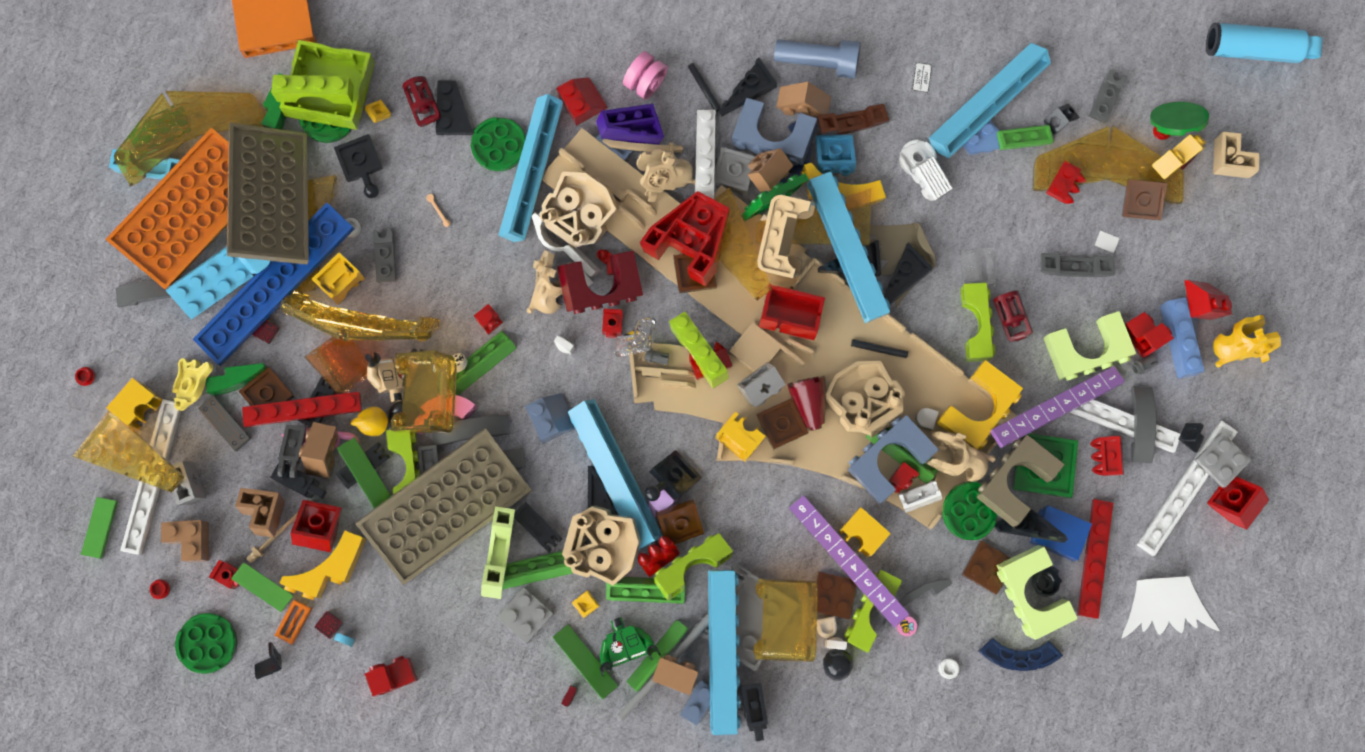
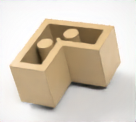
(1230, 159)

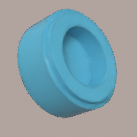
(344, 639)

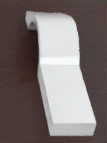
(574, 253)

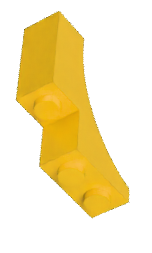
(877, 191)
(337, 566)

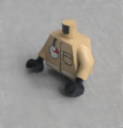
(385, 376)

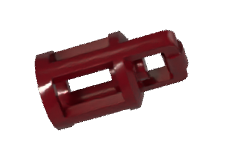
(422, 105)
(1013, 319)

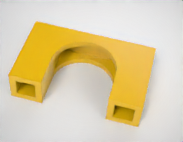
(1003, 393)

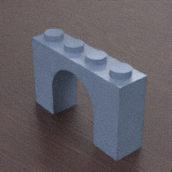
(794, 147)
(902, 433)

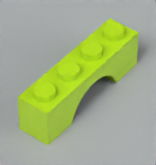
(332, 88)
(975, 298)
(703, 354)
(403, 444)
(712, 552)
(861, 633)

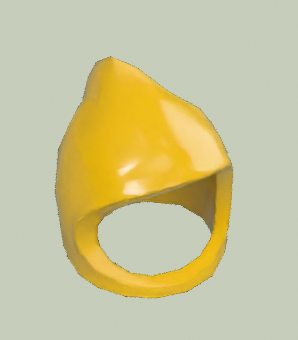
(371, 421)

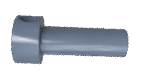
(842, 58)

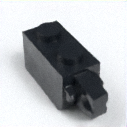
(301, 483)
(754, 709)

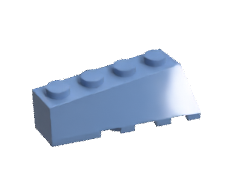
(1185, 333)

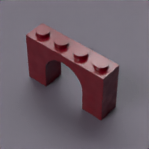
(579, 296)

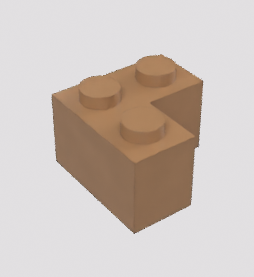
(803, 99)
(769, 168)
(318, 450)
(263, 507)
(192, 536)
(676, 675)

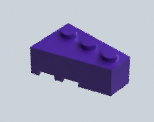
(631, 124)

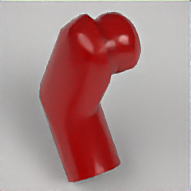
(603, 255)

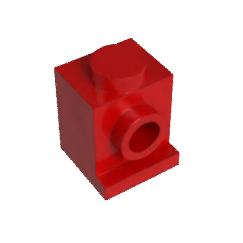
(612, 315)
(488, 319)
(902, 477)
(220, 571)

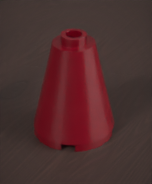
(810, 400)

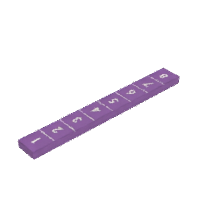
(1057, 407)
(849, 561)

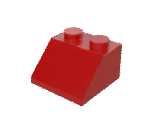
(581, 99)
(1207, 301)
(1239, 502)
(316, 526)

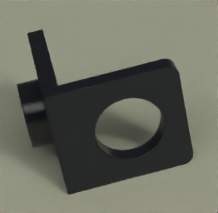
(1065, 114)
(1191, 437)
(270, 665)

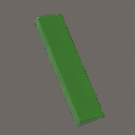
(484, 360)
(901, 455)
(364, 472)
(535, 570)
(639, 590)
(664, 645)
(584, 661)

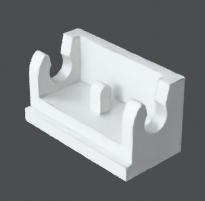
(920, 496)

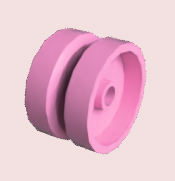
(645, 75)

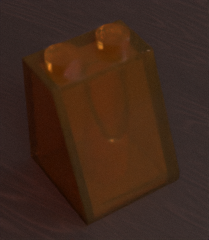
(339, 363)

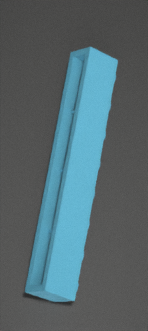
(990, 100)
(530, 168)
(848, 247)
(614, 470)
(722, 652)

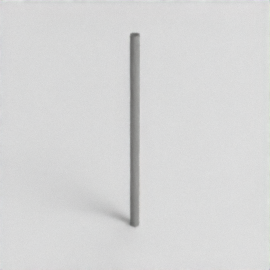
(677, 653)

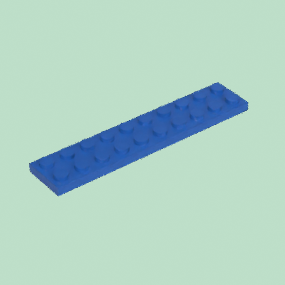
(269, 287)

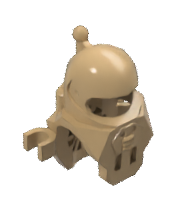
(663, 172)
(545, 291)
(964, 457)

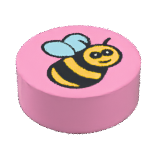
(907, 627)

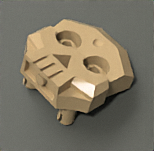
(587, 196)
(857, 386)
(617, 549)

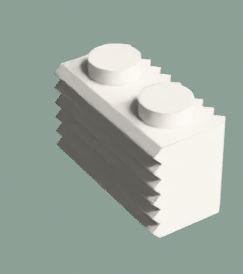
(931, 179)

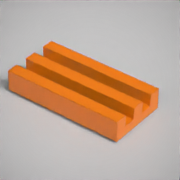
(291, 640)

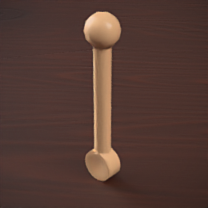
(430, 198)

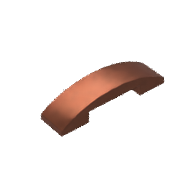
(854, 121)

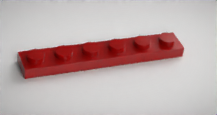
(302, 409)
(1095, 559)

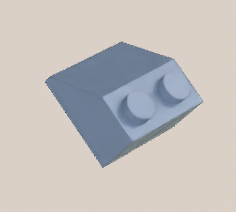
(550, 417)

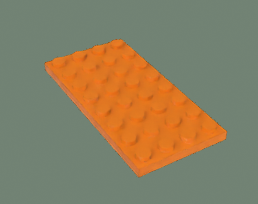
(179, 213)

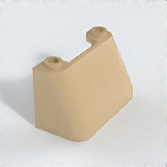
(779, 233)

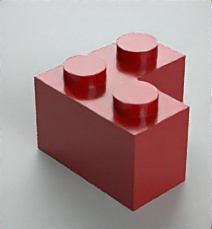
(1147, 336)
(391, 677)

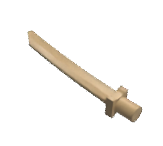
(642, 147)
(258, 551)

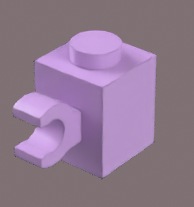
(665, 501)

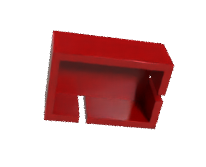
(792, 312)

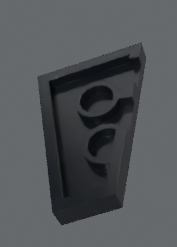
(452, 110)

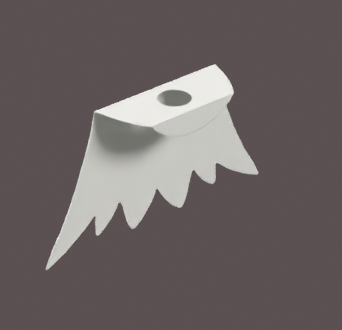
(1164, 602)

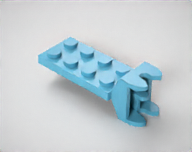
(213, 281)

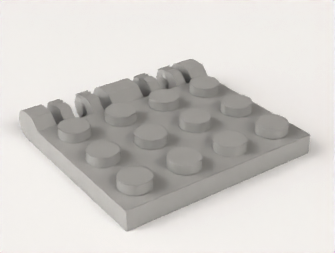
(750, 618)

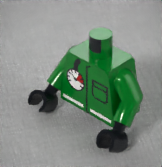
(624, 645)

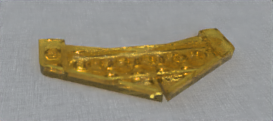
(168, 126)
(1105, 160)
(354, 324)

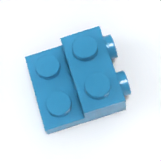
(835, 154)

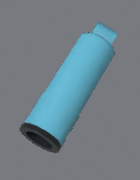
(1262, 43)

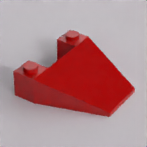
(693, 229)

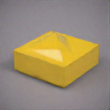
(377, 111)
(585, 603)

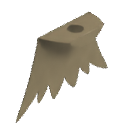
(893, 242)

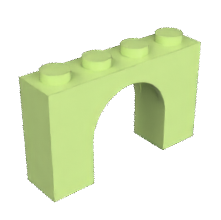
(1070, 364)
(498, 552)
(1015, 574)

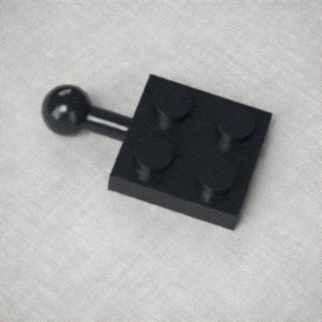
(359, 160)
(673, 475)

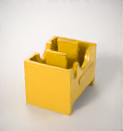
(338, 278)
(133, 402)
(738, 439)
(866, 530)

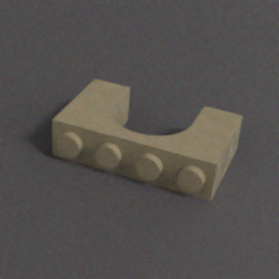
(996, 492)

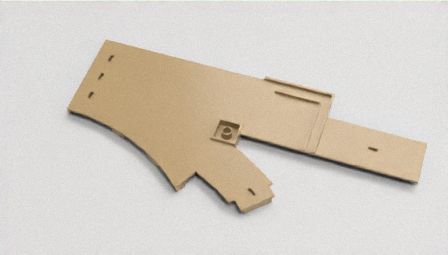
(924, 375)

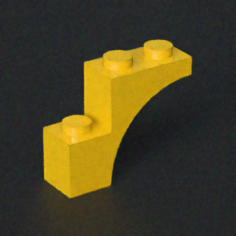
(1179, 155)

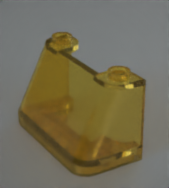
(426, 392)
(788, 620)

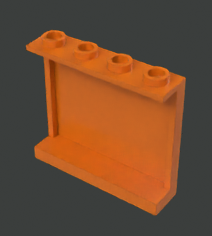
(271, 25)

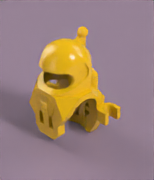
(1240, 347)

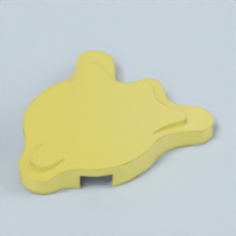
(190, 382)

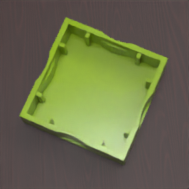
(321, 60)

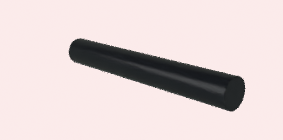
(705, 89)
(879, 348)

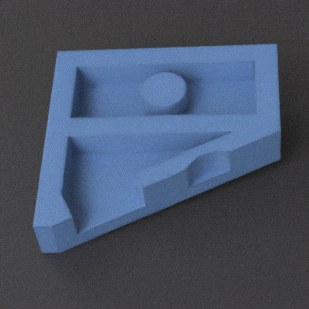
(984, 140)

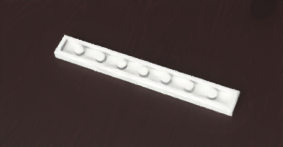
(147, 494)
(1180, 498)

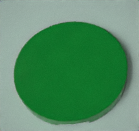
(1179, 118)
(323, 132)
(497, 144)
(967, 515)
(206, 643)

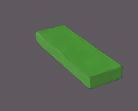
(1025, 137)
(99, 528)
(262, 586)

